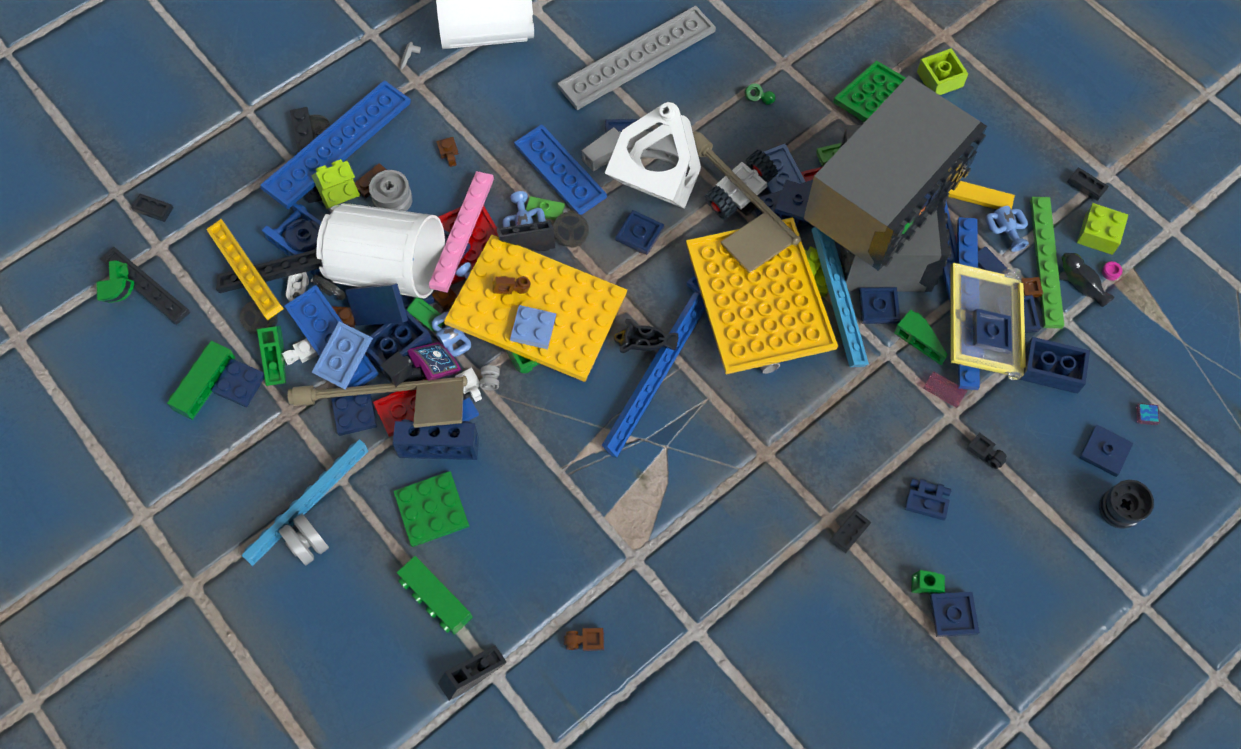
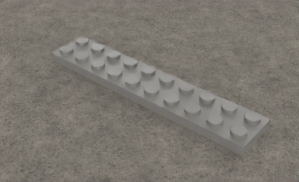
(636, 57)

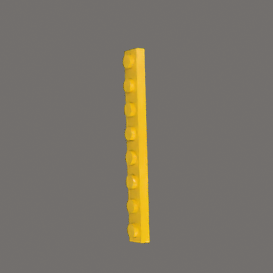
(244, 269)

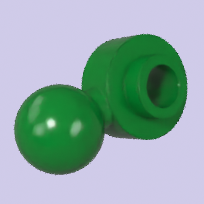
(768, 97)

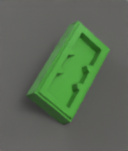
(551, 208)

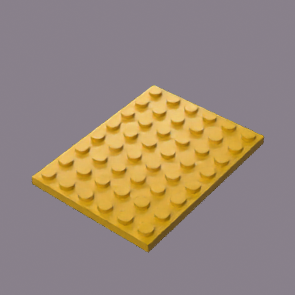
(582, 306)
(761, 313)

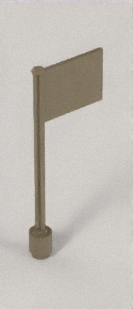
(761, 237)
(436, 400)

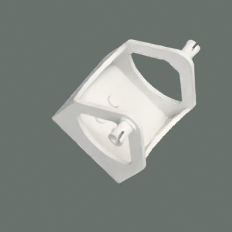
(666, 185)

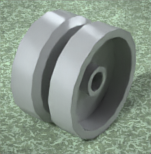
(390, 191)
(303, 539)

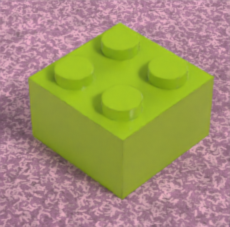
(942, 72)
(1102, 228)

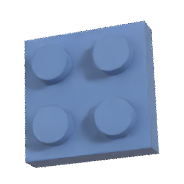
(533, 327)

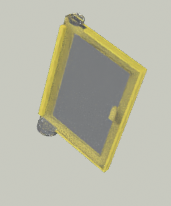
(991, 292)

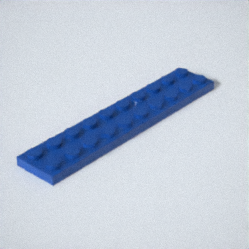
(335, 143)

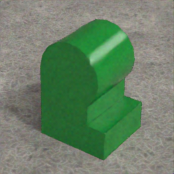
(928, 582)

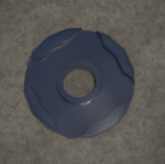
(302, 243)

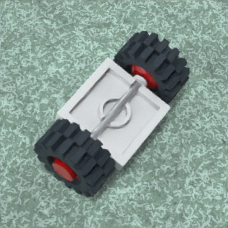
(756, 174)

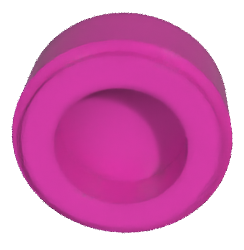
(1112, 270)

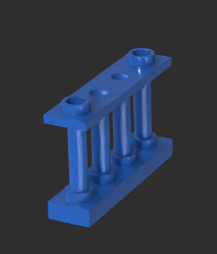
(275, 235)

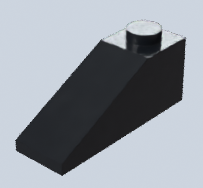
(533, 236)
(471, 672)

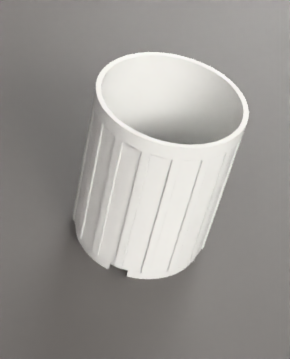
(484, 22)
(378, 248)

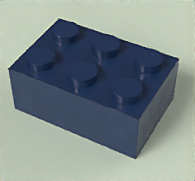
(397, 338)
(1056, 365)

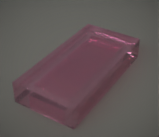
(944, 389)

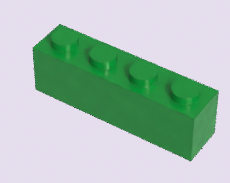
(200, 380)
(434, 595)

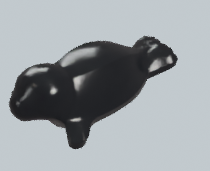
(1084, 278)
(644, 338)

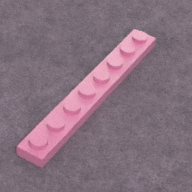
(461, 232)

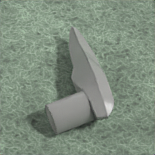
(410, 48)

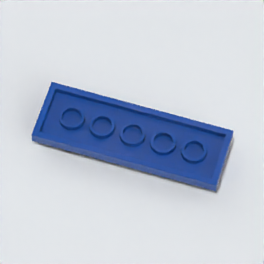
(560, 170)
(317, 322)

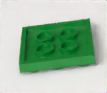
(431, 509)

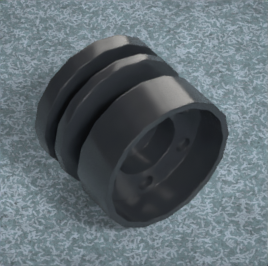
(1135, 498)

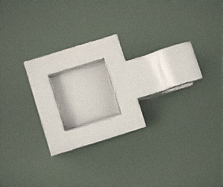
(302, 350)
(472, 385)

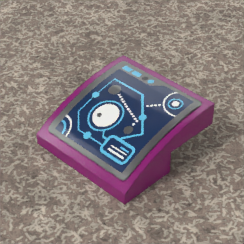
(434, 360)

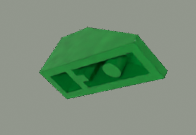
(919, 334)
(271, 352)

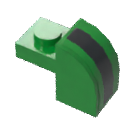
(118, 285)

